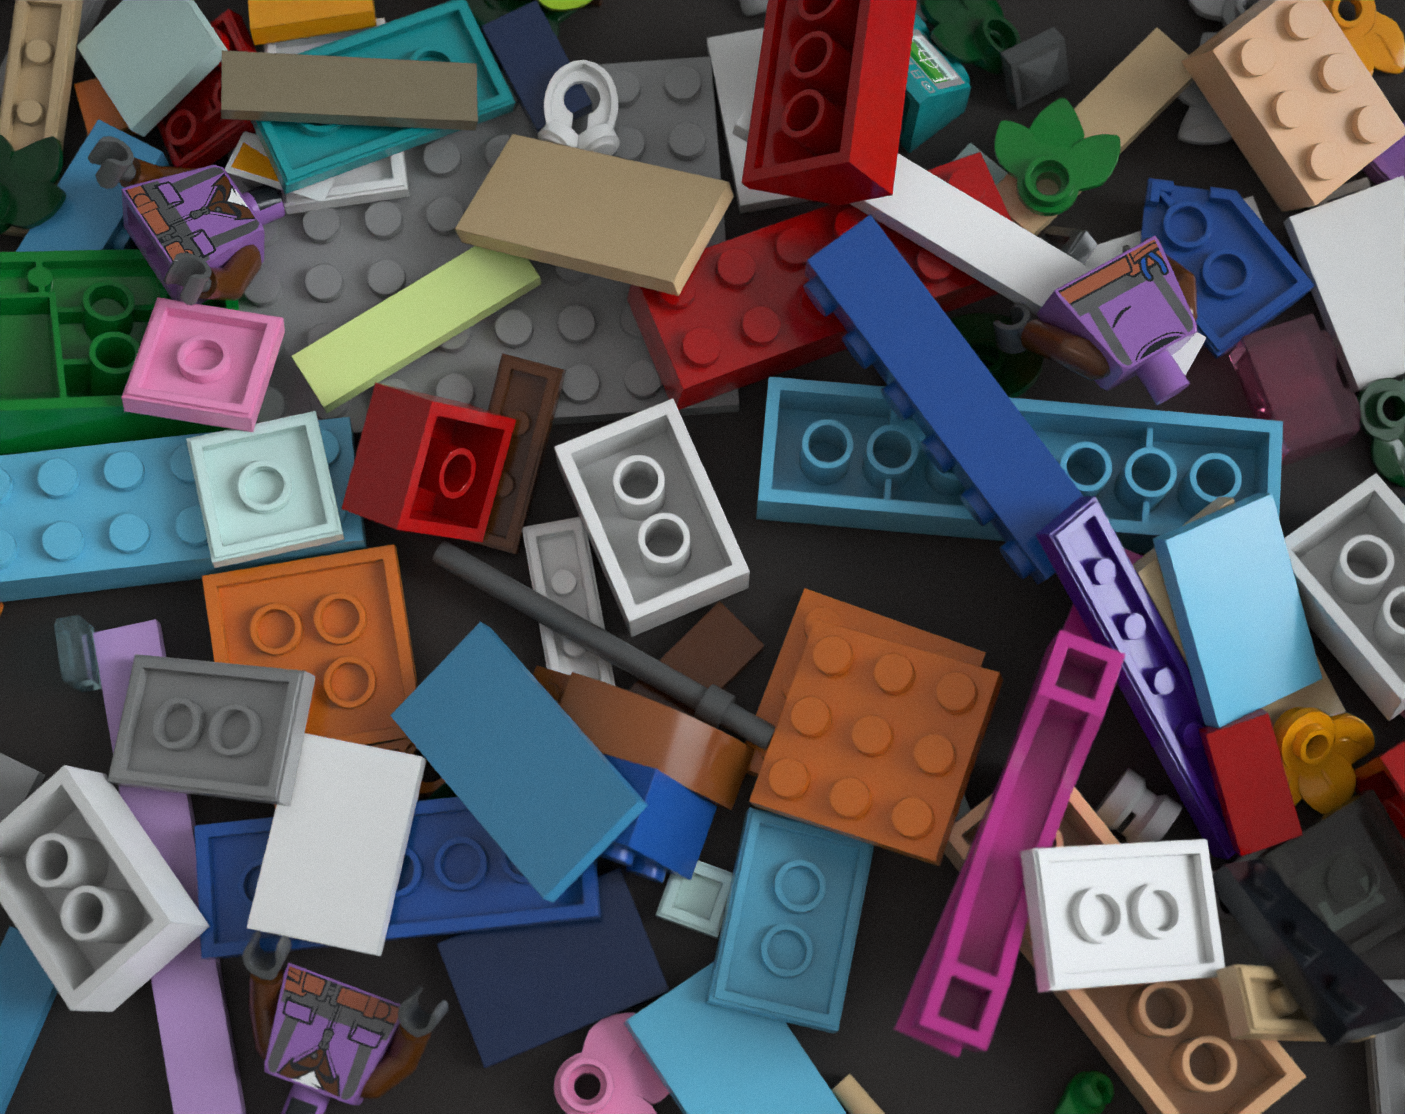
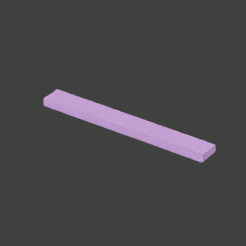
(187, 989)

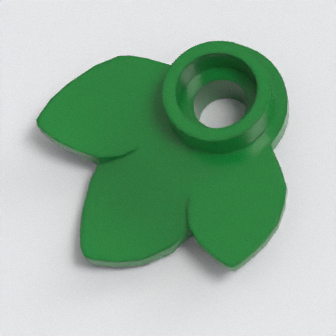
(1054, 151)

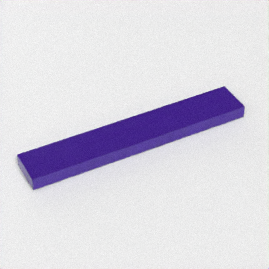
(1153, 670)

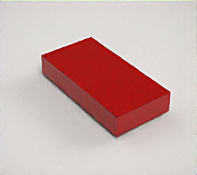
(1251, 783)

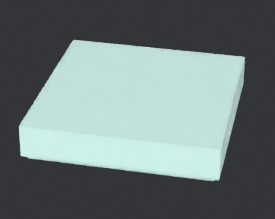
(151, 57)
(265, 489)

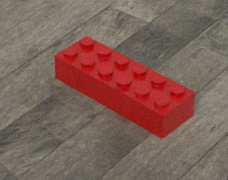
(747, 301)

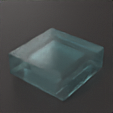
(77, 653)

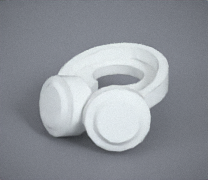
(600, 128)

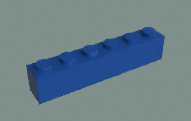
(944, 389)

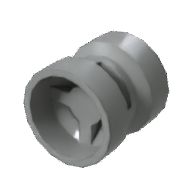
(1137, 810)

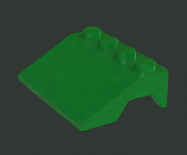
(70, 345)

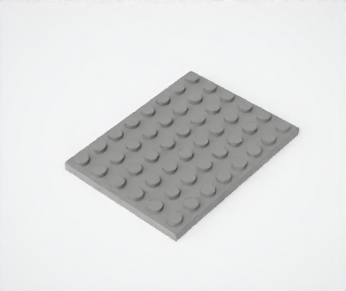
(347, 259)

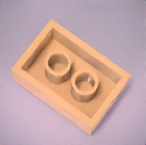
(1295, 99)

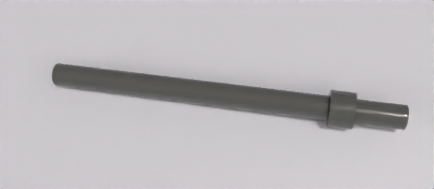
(710, 704)

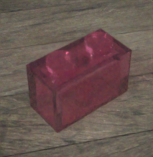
(1294, 380)

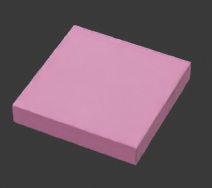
(204, 364)

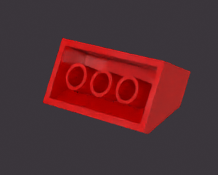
(829, 99)

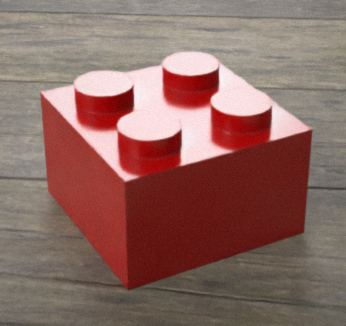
(428, 464)

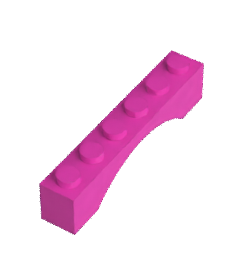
(1025, 814)

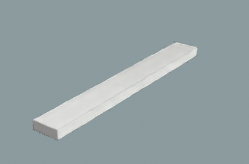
(975, 238)

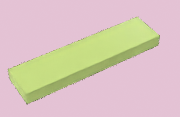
(413, 323)

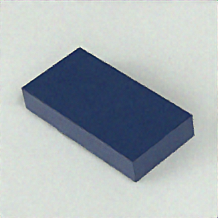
(529, 59)

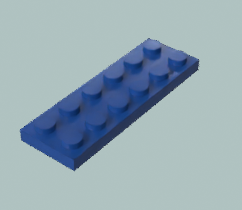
(447, 884)

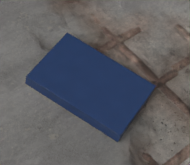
(553, 977)

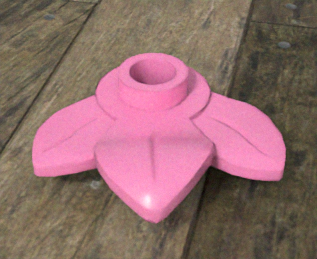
(624, 1073)

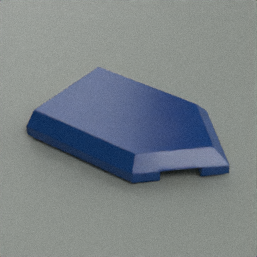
(1236, 260)

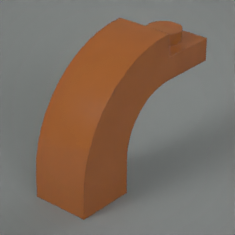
(652, 735)

